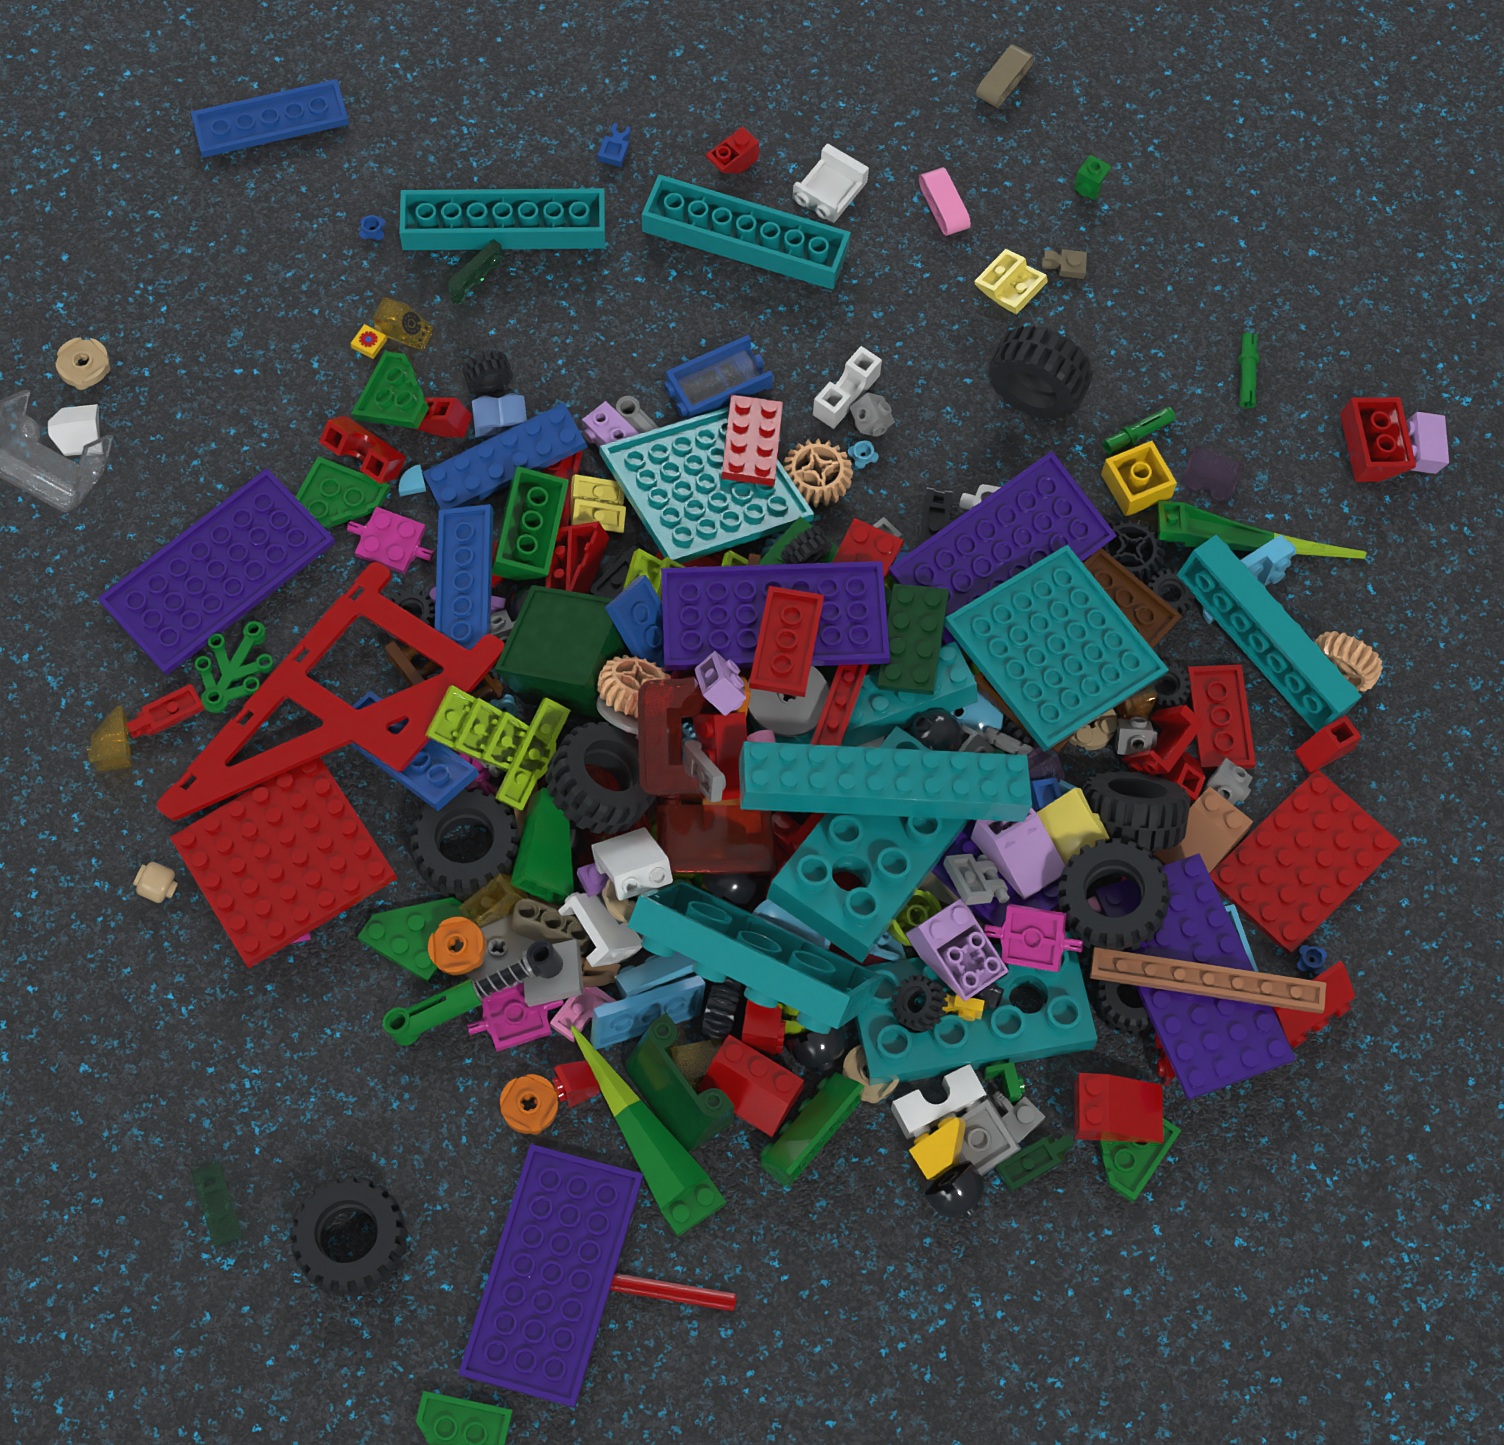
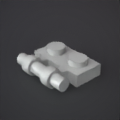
(970, 879)

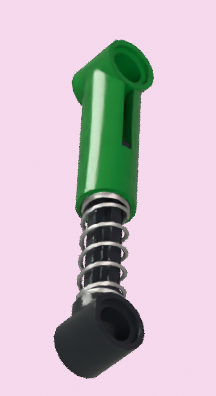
(469, 994)

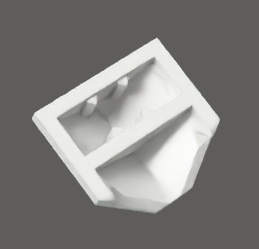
(74, 428)

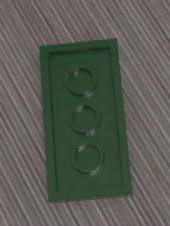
(914, 639)

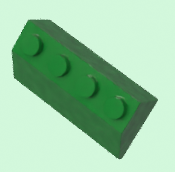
(529, 525)
(812, 1128)

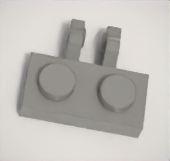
(1021, 1118)

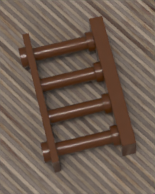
(401, 660)

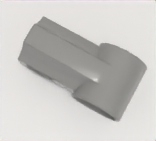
(638, 418)

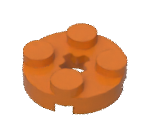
(468, 957)
(535, 1119)

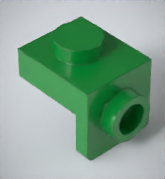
(1090, 177)
(1012, 1084)

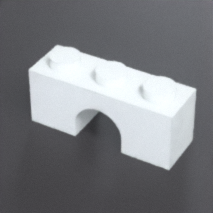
(858, 376)
(918, 1115)

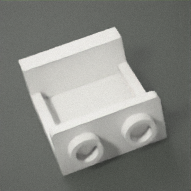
(831, 184)
(632, 863)
(612, 940)

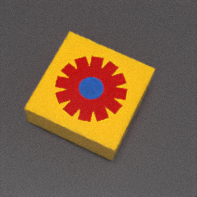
(368, 341)

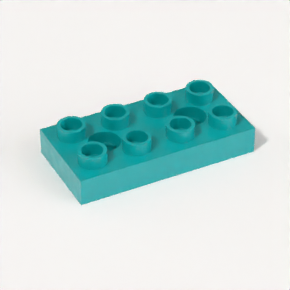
(883, 851)
(753, 952)
(1002, 1034)

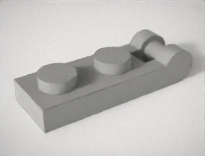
(700, 767)

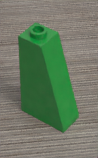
(544, 852)

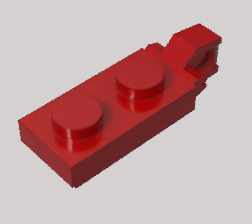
(166, 712)

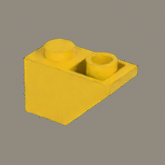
(940, 1150)

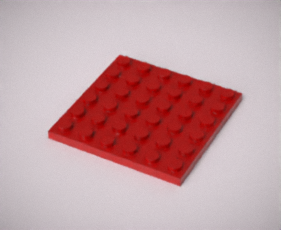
(282, 860)

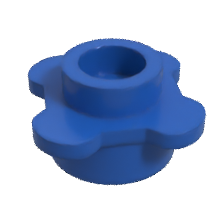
(372, 222)
(1317, 954)

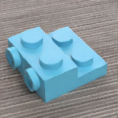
(1270, 560)

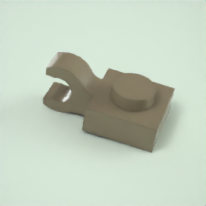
(1069, 262)

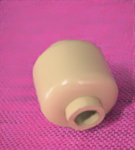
(155, 882)

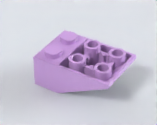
(1020, 852)
(957, 950)

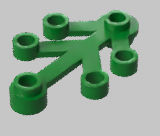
(233, 670)

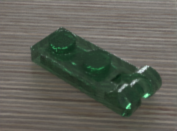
(474, 271)
(217, 1205)

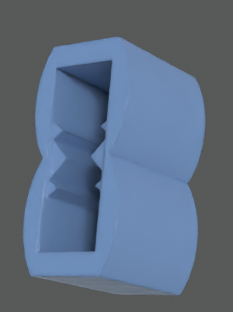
(497, 415)

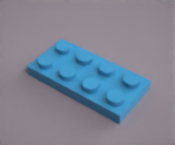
(636, 1012)

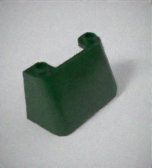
(686, 1115)

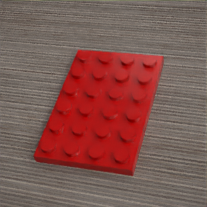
(1303, 861)

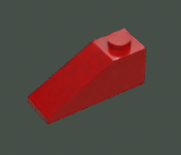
(445, 418)

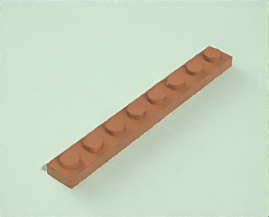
(1208, 980)

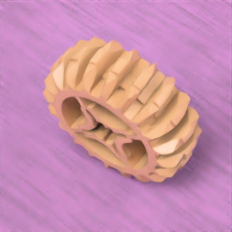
(827, 463)
(1352, 658)
(622, 679)

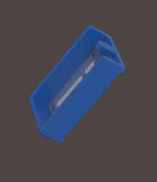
(711, 379)

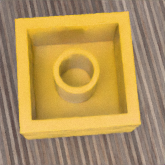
(1138, 478)

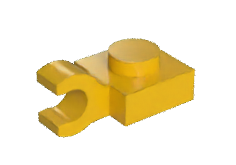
(967, 1010)

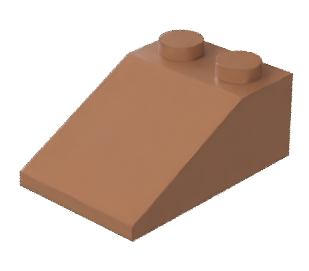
(1211, 830)

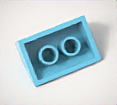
(653, 973)

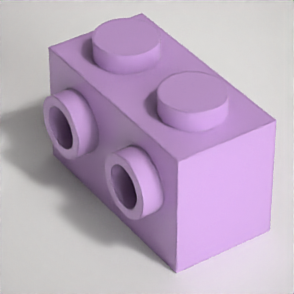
(606, 426)
(1428, 441)
(721, 683)

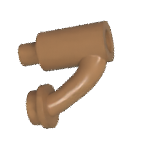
(598, 975)

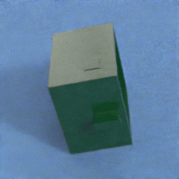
(560, 649)

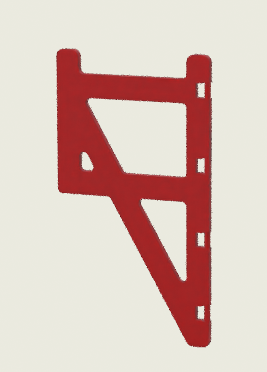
(340, 720)

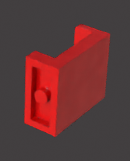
(1177, 731)

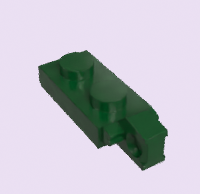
(1033, 1161)

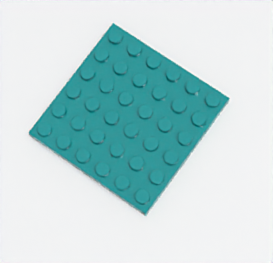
(680, 494)
(1055, 647)

